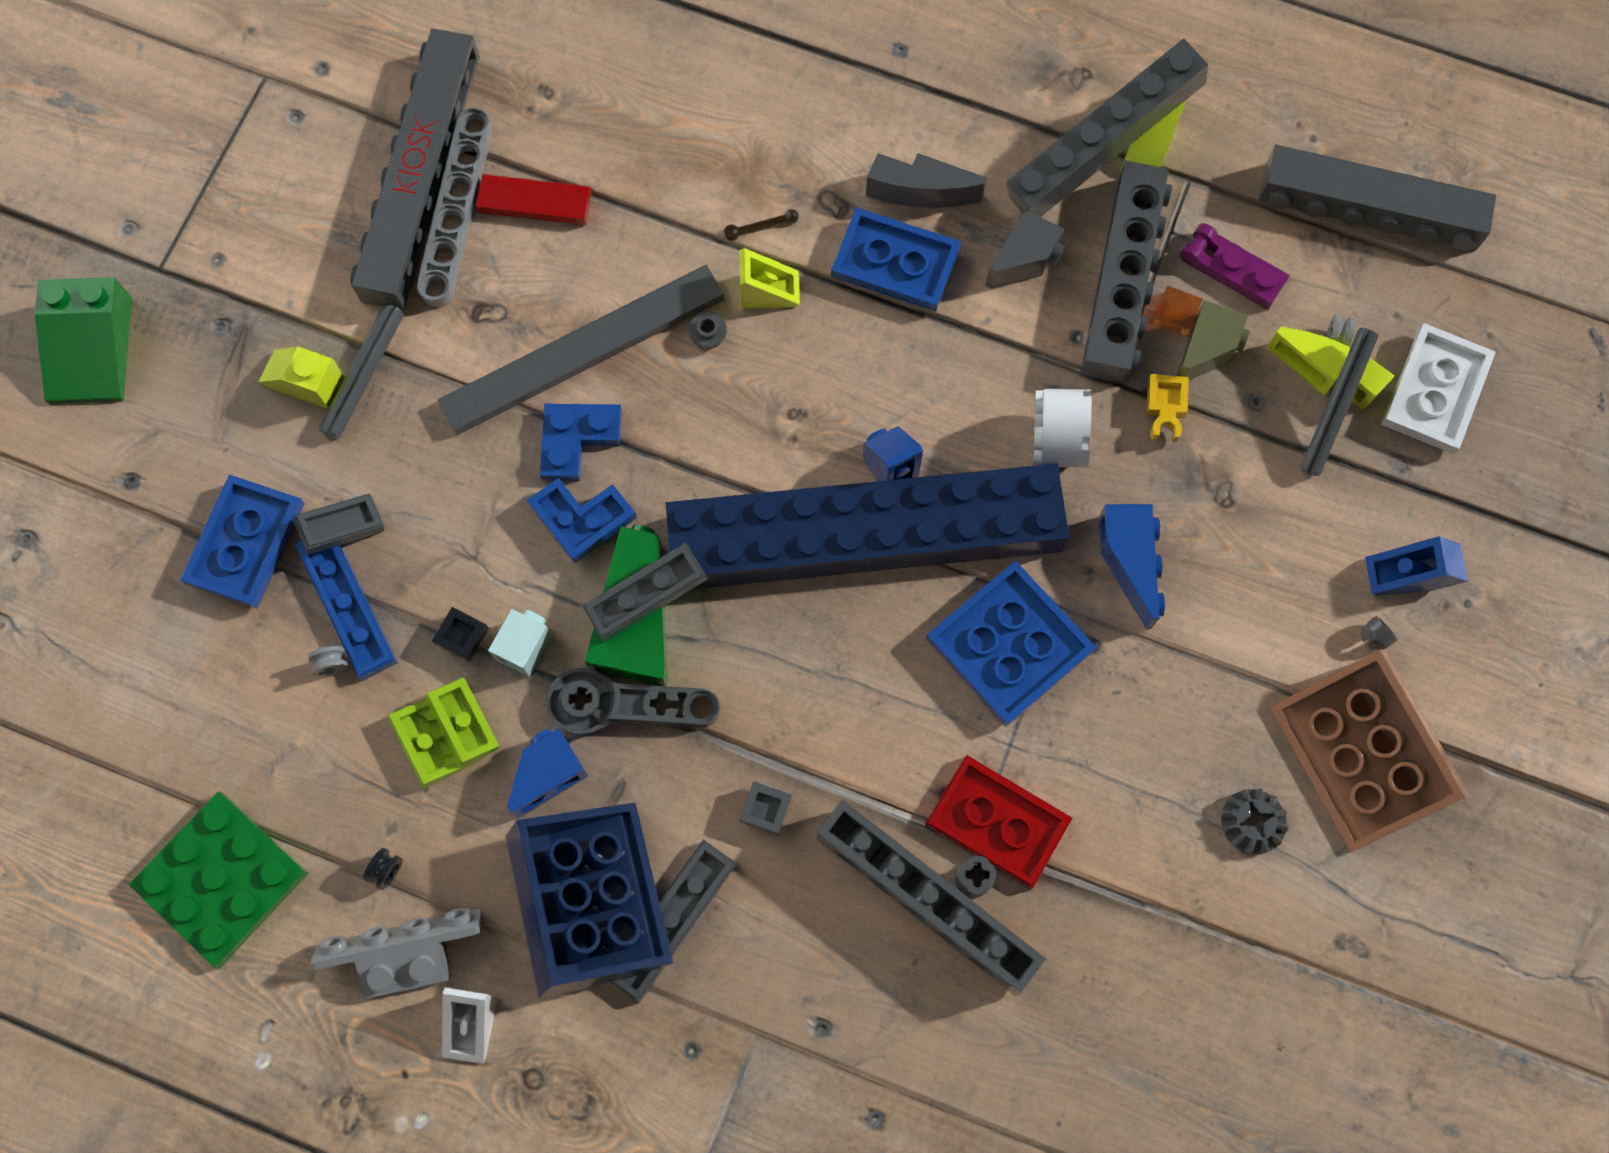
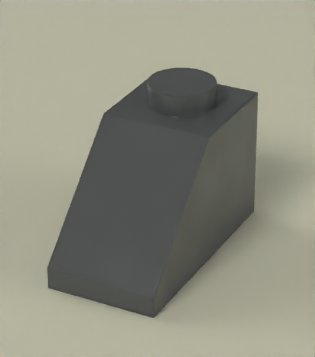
(1027, 251)

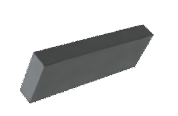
(645, 592)

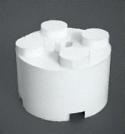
(1062, 427)

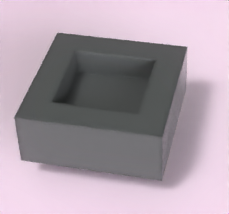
(765, 808)

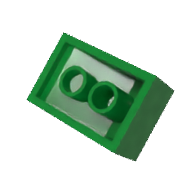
(83, 338)

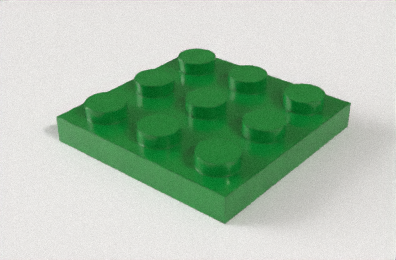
(218, 879)

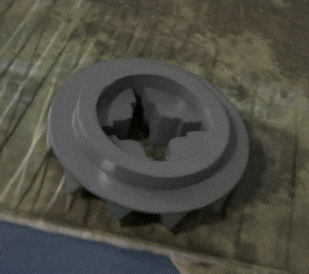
(1247, 838)

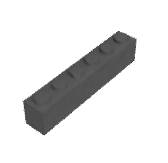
(1109, 130)
(1377, 198)

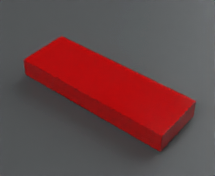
(533, 199)

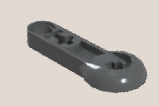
(620, 703)

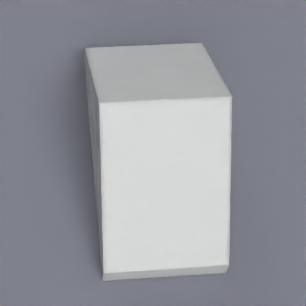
(466, 1024)

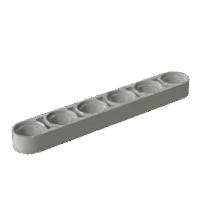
(455, 206)

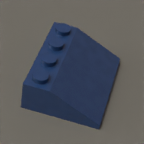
(587, 898)

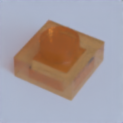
(1177, 311)

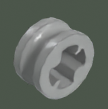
(1341, 330)
(327, 661)

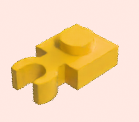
(1168, 401)

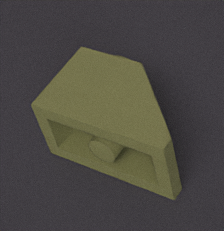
(1213, 339)

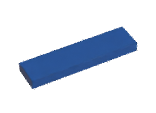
(348, 610)

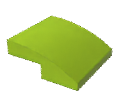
(443, 733)

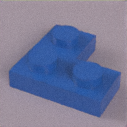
(568, 428)
(581, 527)

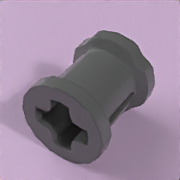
(984, 868)

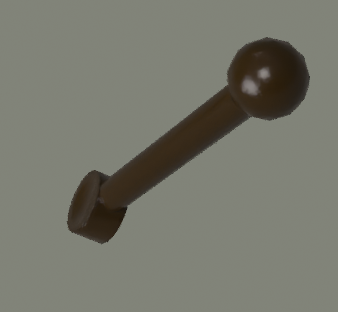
(732, 232)

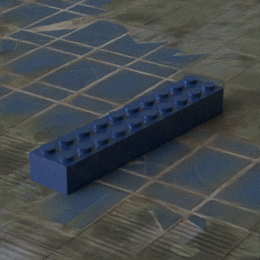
(872, 525)

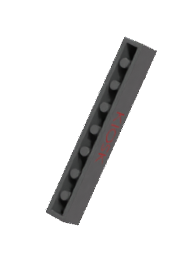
(415, 169)

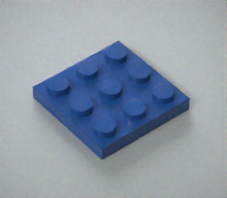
(1010, 643)

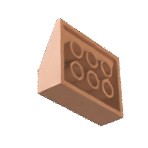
(1369, 750)

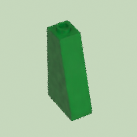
(642, 648)

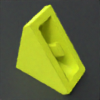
(767, 282)

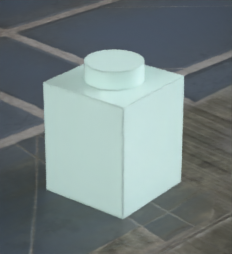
(521, 641)

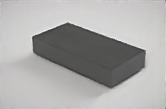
(338, 523)

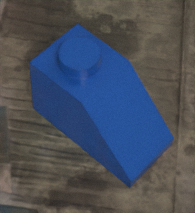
(892, 454)
(1417, 567)
(544, 772)

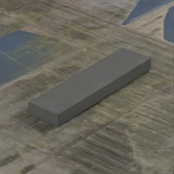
(683, 907)

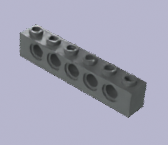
(1136, 185)
(930, 898)

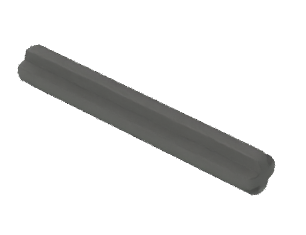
(361, 371)
(1339, 401)

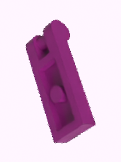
(1234, 266)

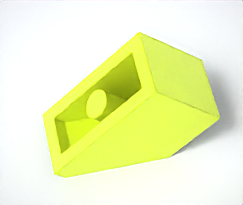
(303, 375)

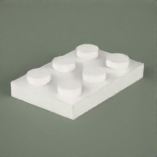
(1438, 388)

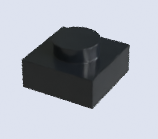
(460, 634)

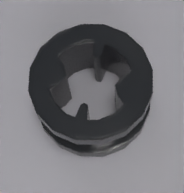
(382, 868)

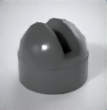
(1380, 632)

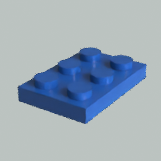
(895, 259)
(242, 541)

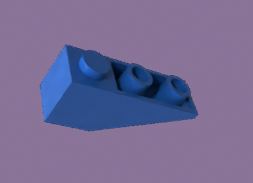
(1129, 550)

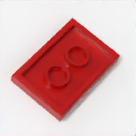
(998, 822)

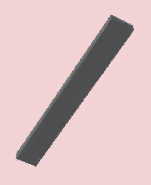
(581, 349)

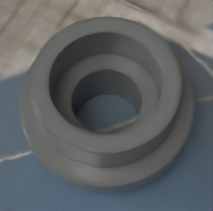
(711, 339)

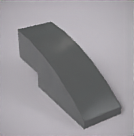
(923, 183)

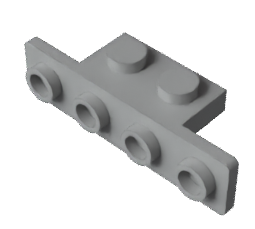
(400, 955)

